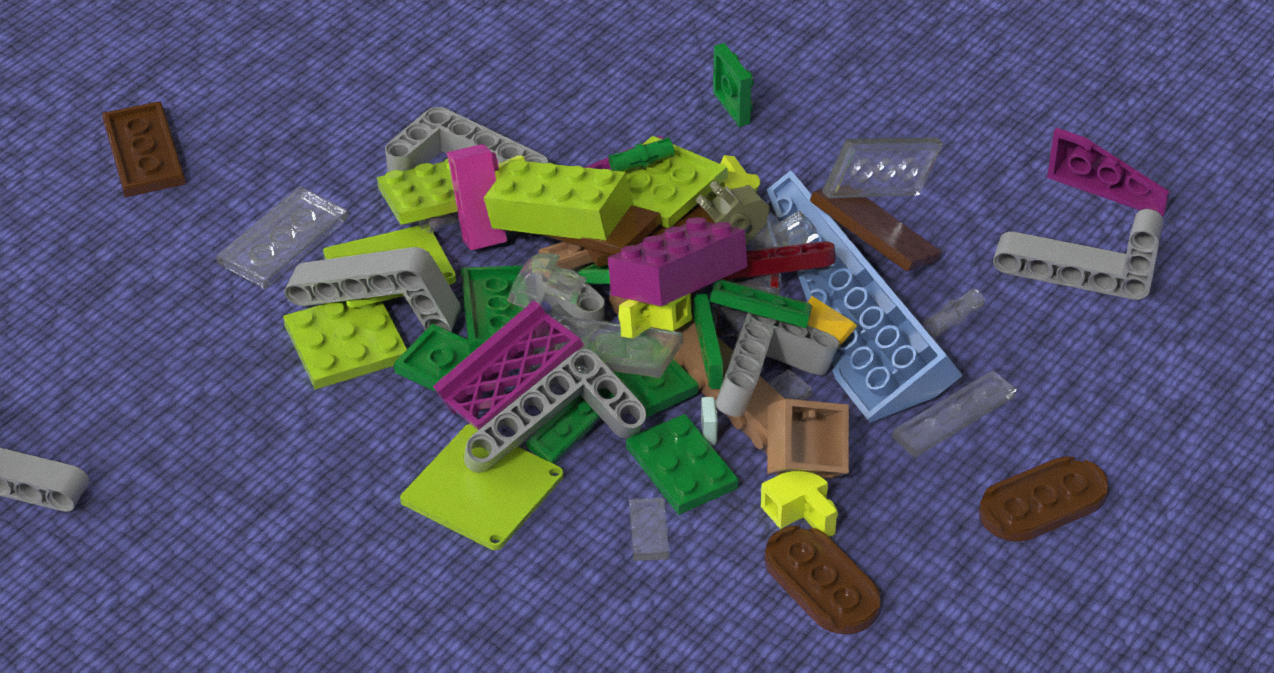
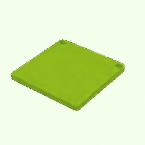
(389, 241)
(484, 503)

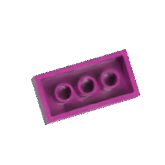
(677, 261)

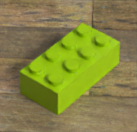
(558, 200)

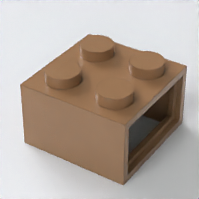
(808, 438)

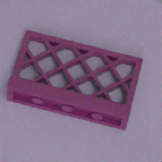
(498, 356)

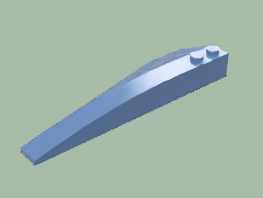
(889, 355)

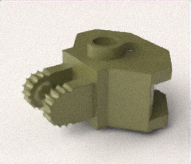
(738, 207)

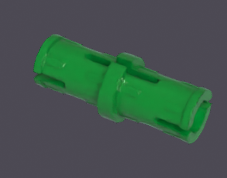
(641, 155)

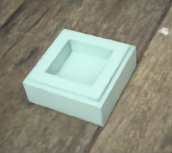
(709, 419)

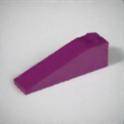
(1094, 170)

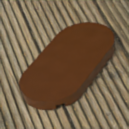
(1043, 498)
(822, 579)

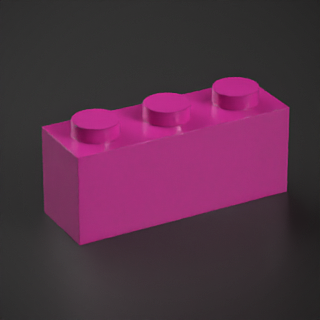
(472, 177)

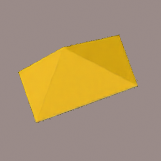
(829, 320)

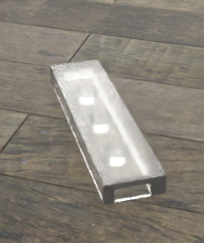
(953, 413)

